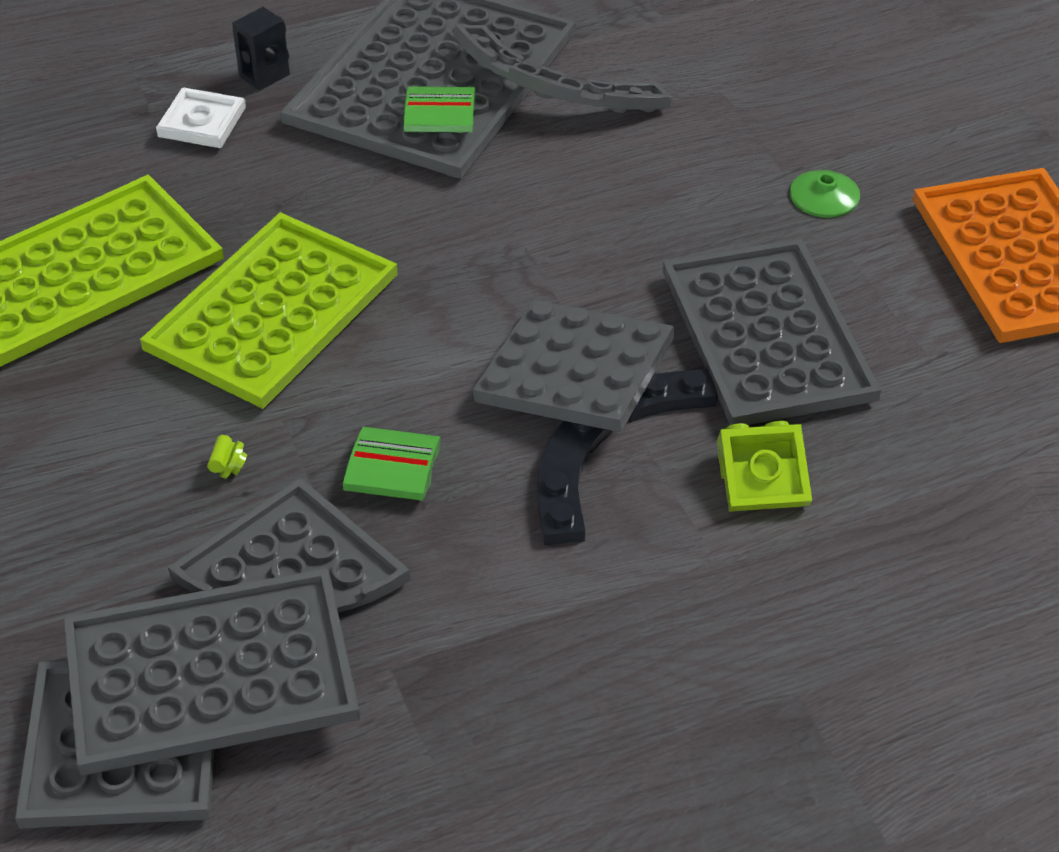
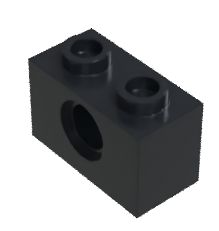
(261, 48)

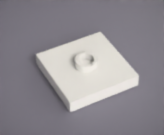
(201, 117)

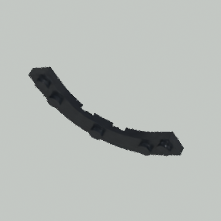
(572, 442)

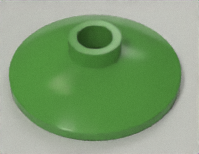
(824, 193)

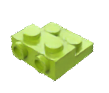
(764, 466)

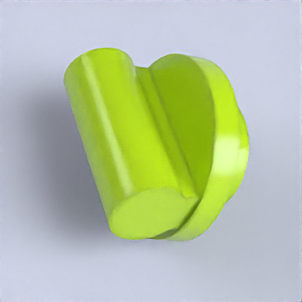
(226, 457)

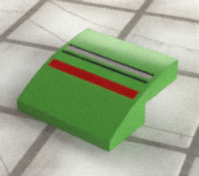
(439, 109)
(392, 463)

